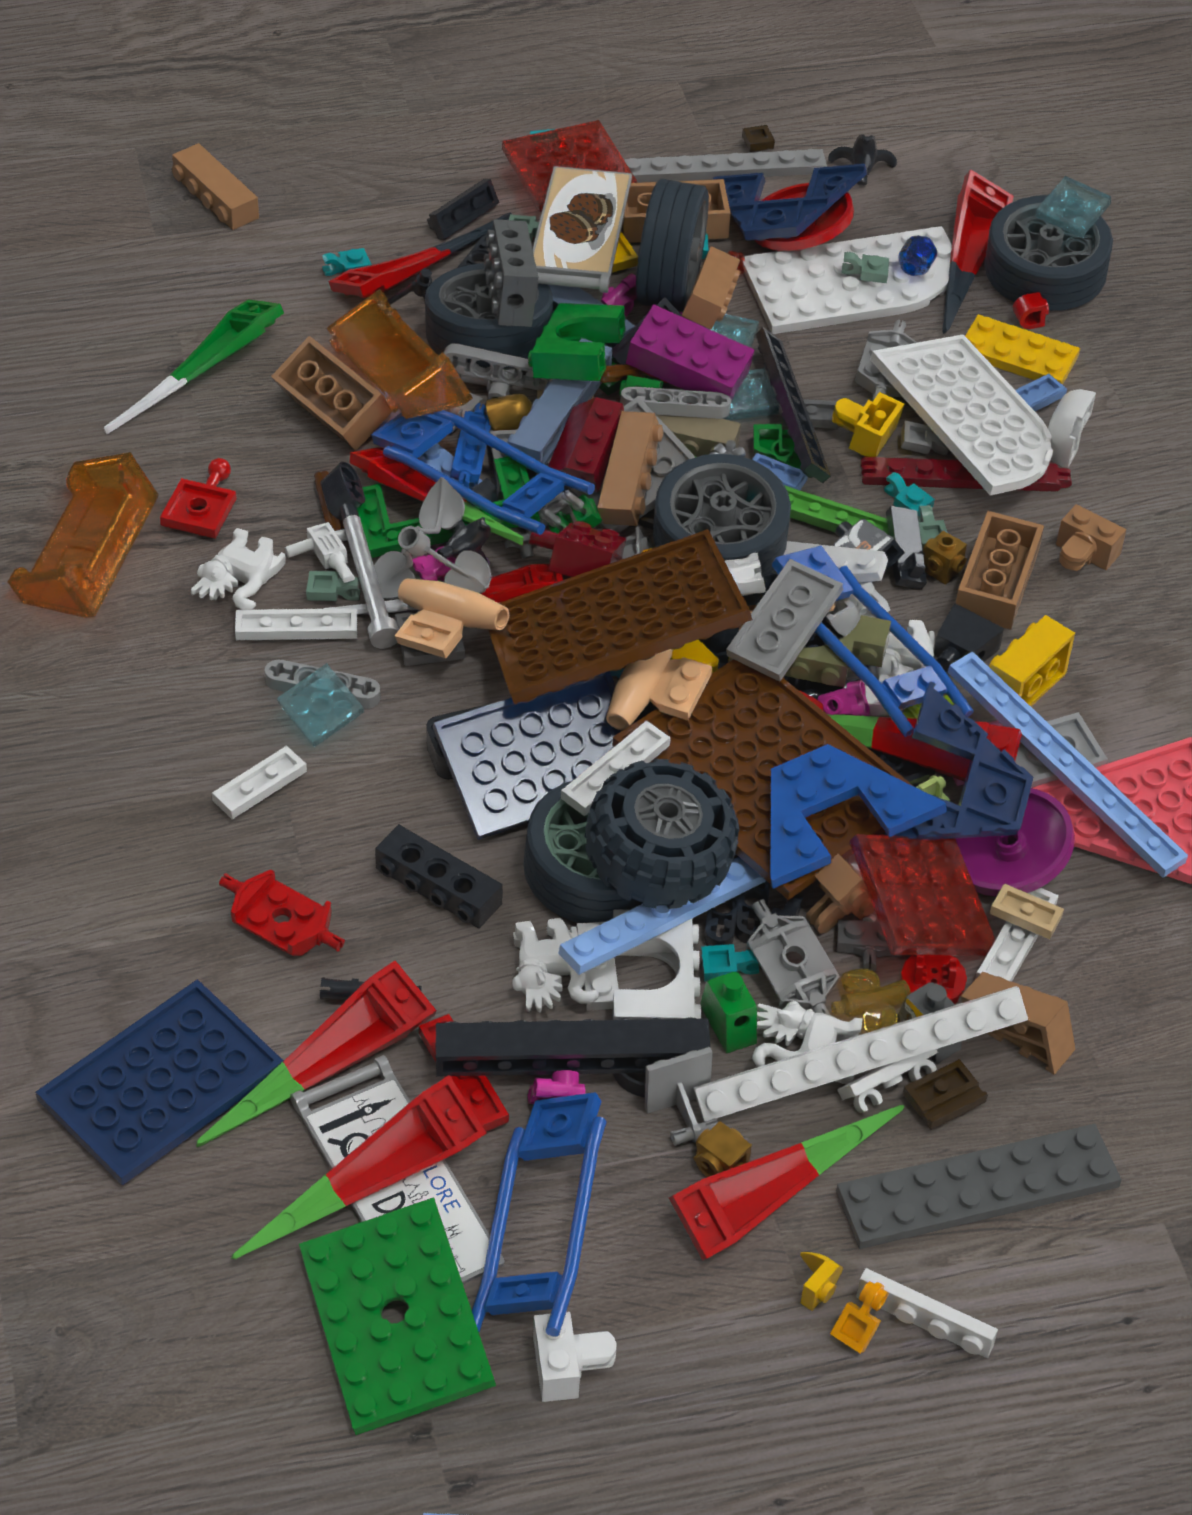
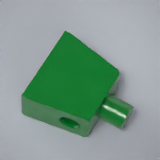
(723, 1003)

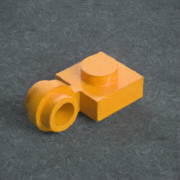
(856, 1324)

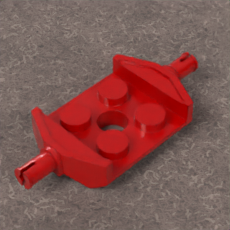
(265, 898)

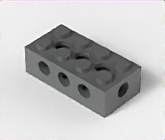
(511, 273)

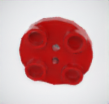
(948, 973)

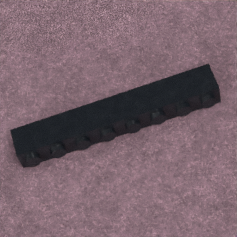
(559, 1045)

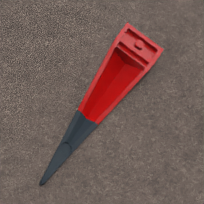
(974, 213)
(389, 274)

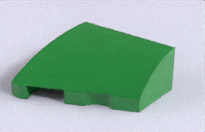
(775, 444)

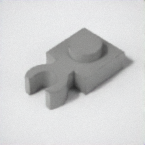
(921, 439)

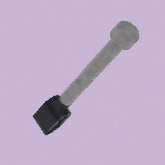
(343, 497)

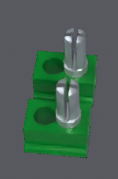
(583, 510)

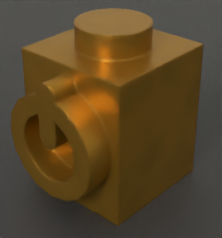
(721, 1150)

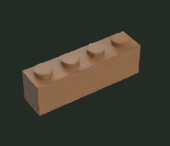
(215, 186)
(712, 288)
(630, 468)

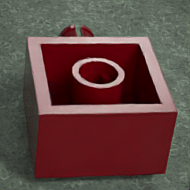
(580, 548)

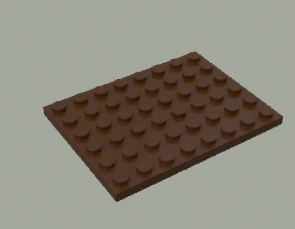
(617, 616)
(744, 730)

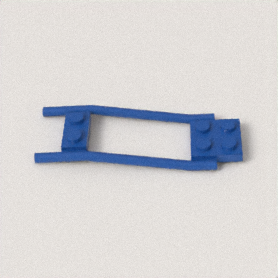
(410, 438)
(893, 692)
(554, 1129)

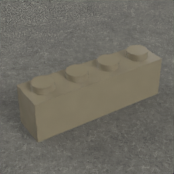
(702, 434)

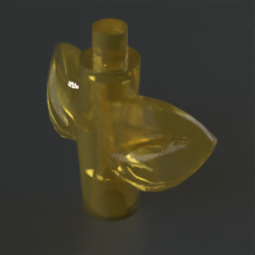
(870, 999)

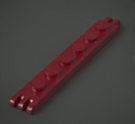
(947, 474)

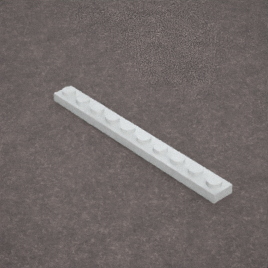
(860, 1053)

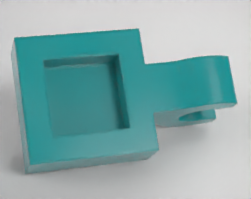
(345, 261)
(907, 497)
(723, 960)

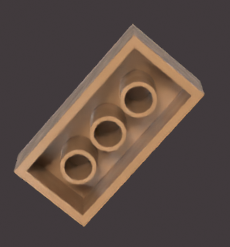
(638, 200)
(332, 393)
(1000, 568)

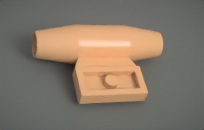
(443, 614)
(666, 683)

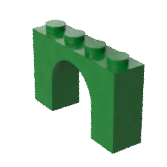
(561, 354)

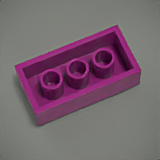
(688, 354)

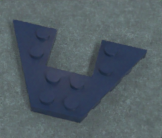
(789, 216)
(994, 785)

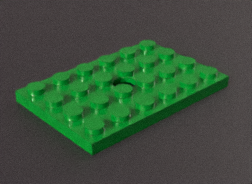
(405, 1365)

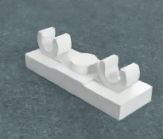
(888, 1076)

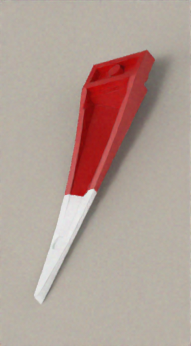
(500, 589)

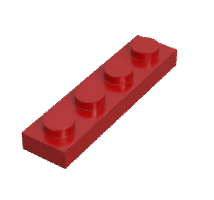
(475, 1089)

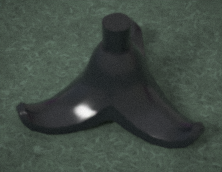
(863, 152)
(467, 538)

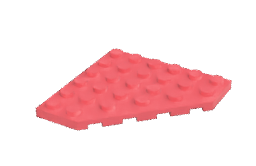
(1153, 781)

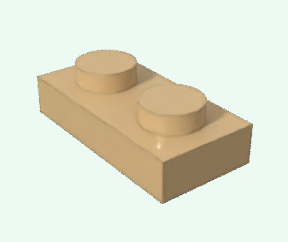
(1026, 911)

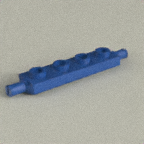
(469, 450)

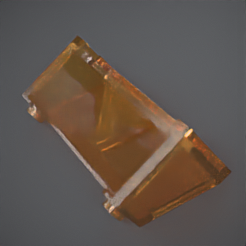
(397, 359)
(90, 538)

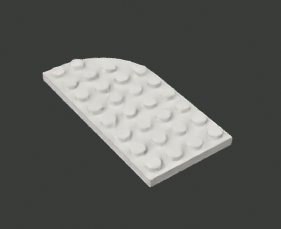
(810, 291)
(970, 410)

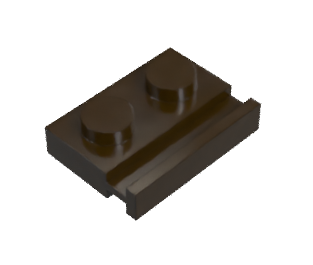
(945, 1094)

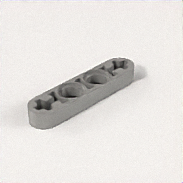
(495, 371)
(675, 402)
(299, 671)

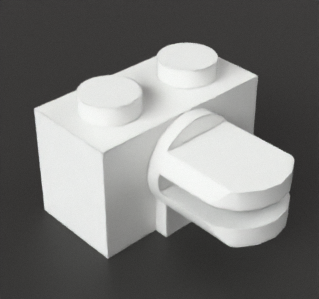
(565, 1356)

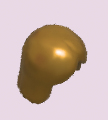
(507, 411)

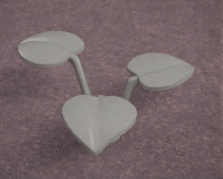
(440, 509)

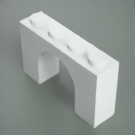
(677, 997)

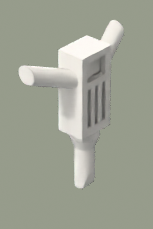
(327, 547)

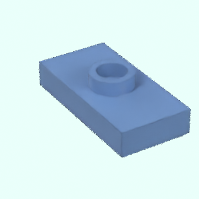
(1042, 392)
(787, 474)

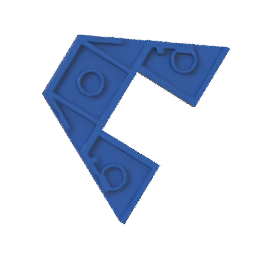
(821, 781)

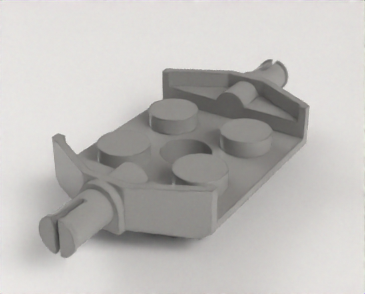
(868, 374)
(803, 982)

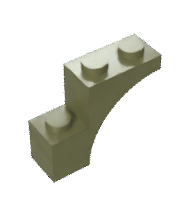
(866, 642)

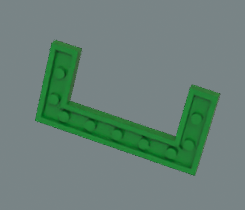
(383, 536)

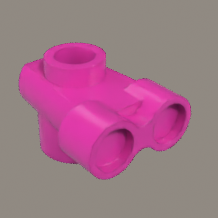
(622, 295)
(430, 568)
(850, 700)
(562, 1084)

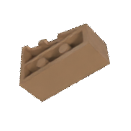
(1048, 1027)

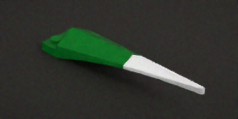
(234, 332)

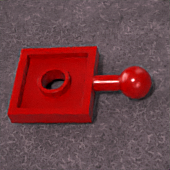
(190, 494)

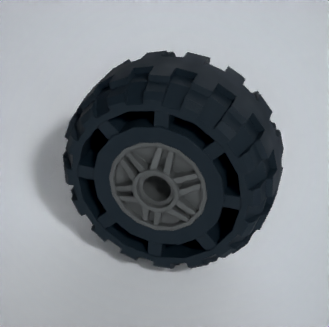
(661, 833)

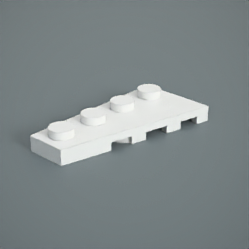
(864, 564)

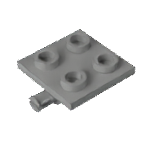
(672, 1084)

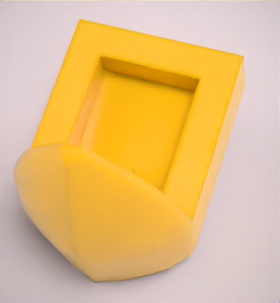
(822, 1283)

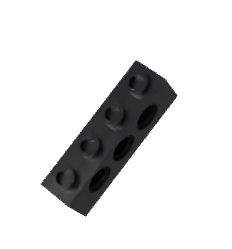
(438, 876)

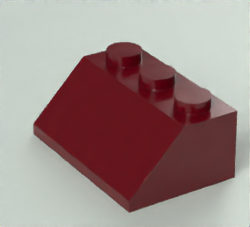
(588, 440)

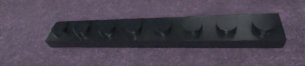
(793, 406)

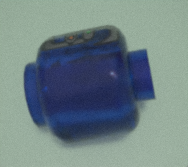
(917, 255)

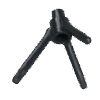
(419, 286)

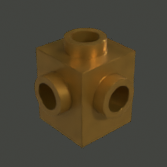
(944, 556)

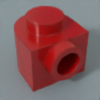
(1031, 310)

